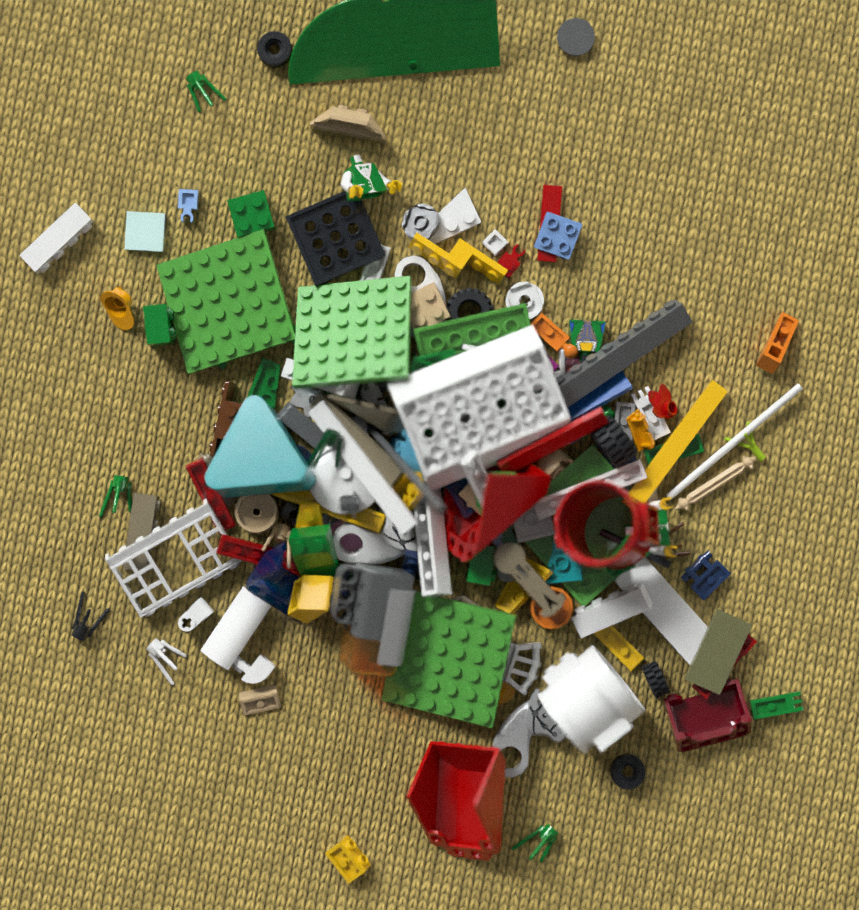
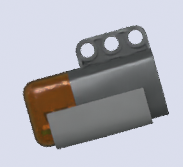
(374, 617)

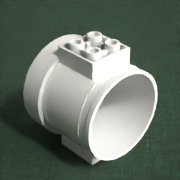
(589, 700)

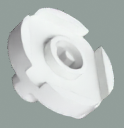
(529, 291)

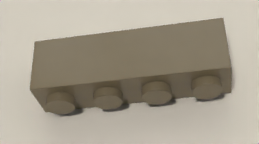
(142, 523)

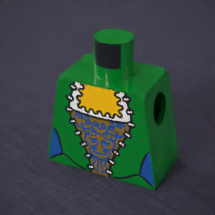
(586, 336)

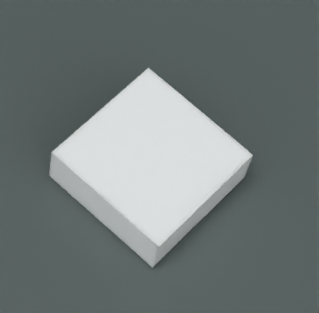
(495, 242)

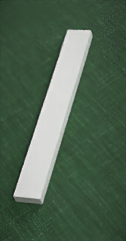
(365, 470)

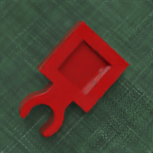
(510, 261)

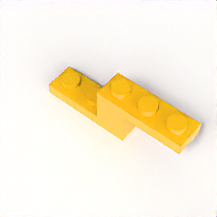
(456, 260)

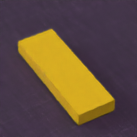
(620, 647)

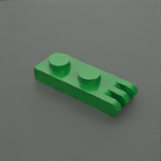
(775, 705)

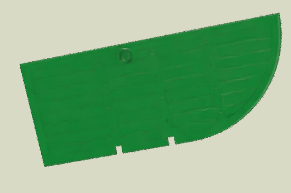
(396, 39)

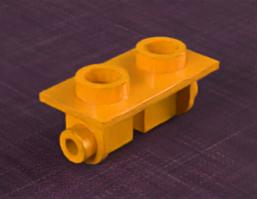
(638, 427)

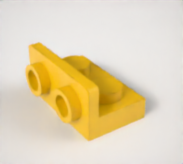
(408, 491)
(348, 859)

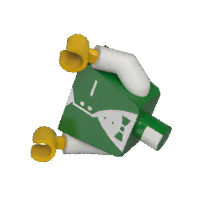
(366, 181)
(664, 541)

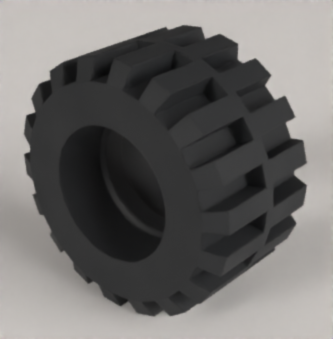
(468, 295)
(614, 443)

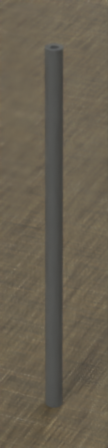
(406, 469)

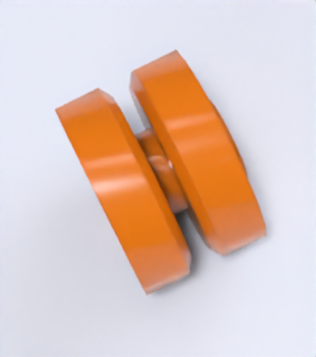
(557, 620)

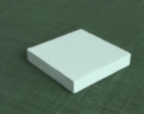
(145, 231)

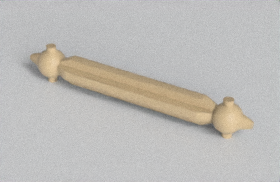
(715, 483)

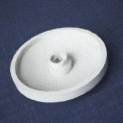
(335, 482)

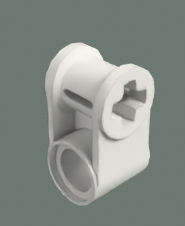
(197, 613)

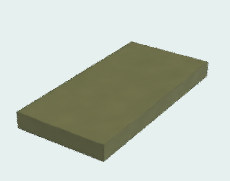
(718, 651)

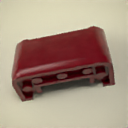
(710, 721)

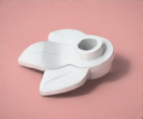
(304, 398)

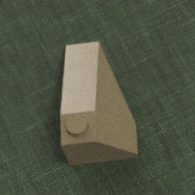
(375, 415)

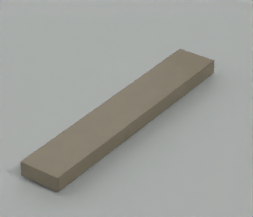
(376, 454)

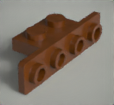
(226, 414)

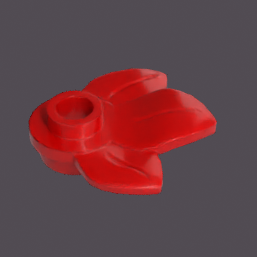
(662, 403)

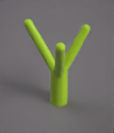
(752, 446)

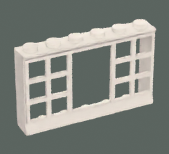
(159, 535)

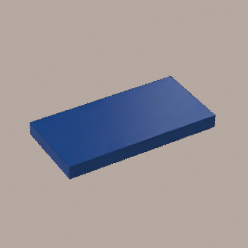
(600, 396)

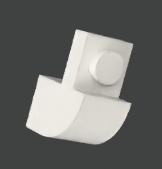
(257, 672)

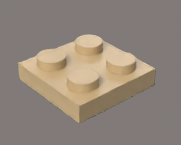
(428, 307)

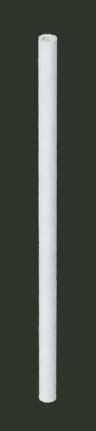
(734, 441)

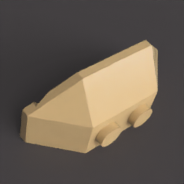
(349, 123)

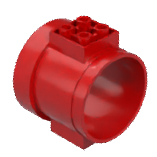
(573, 515)

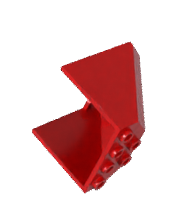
(504, 502)
(460, 798)

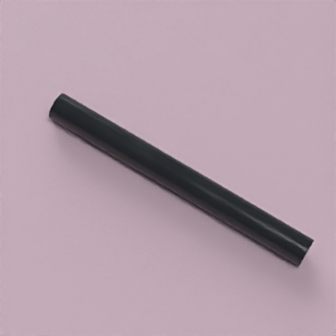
(618, 540)

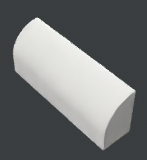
(235, 628)

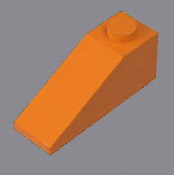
(777, 343)

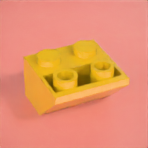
(310, 597)

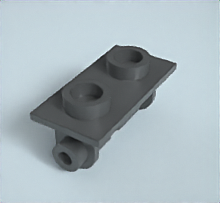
(349, 504)

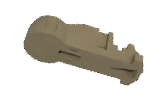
(511, 560)

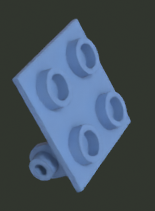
(558, 235)

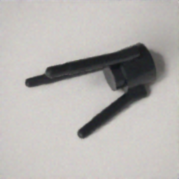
(81, 630)

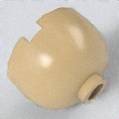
(554, 463)

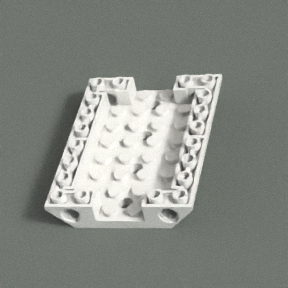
(473, 385)

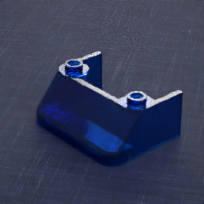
(272, 581)

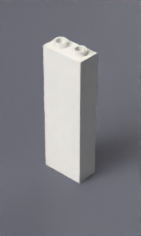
(669, 611)

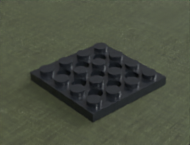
(348, 241)

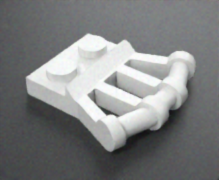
(535, 663)

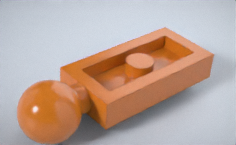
(554, 336)

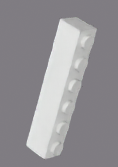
(432, 548)

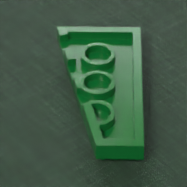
(266, 382)

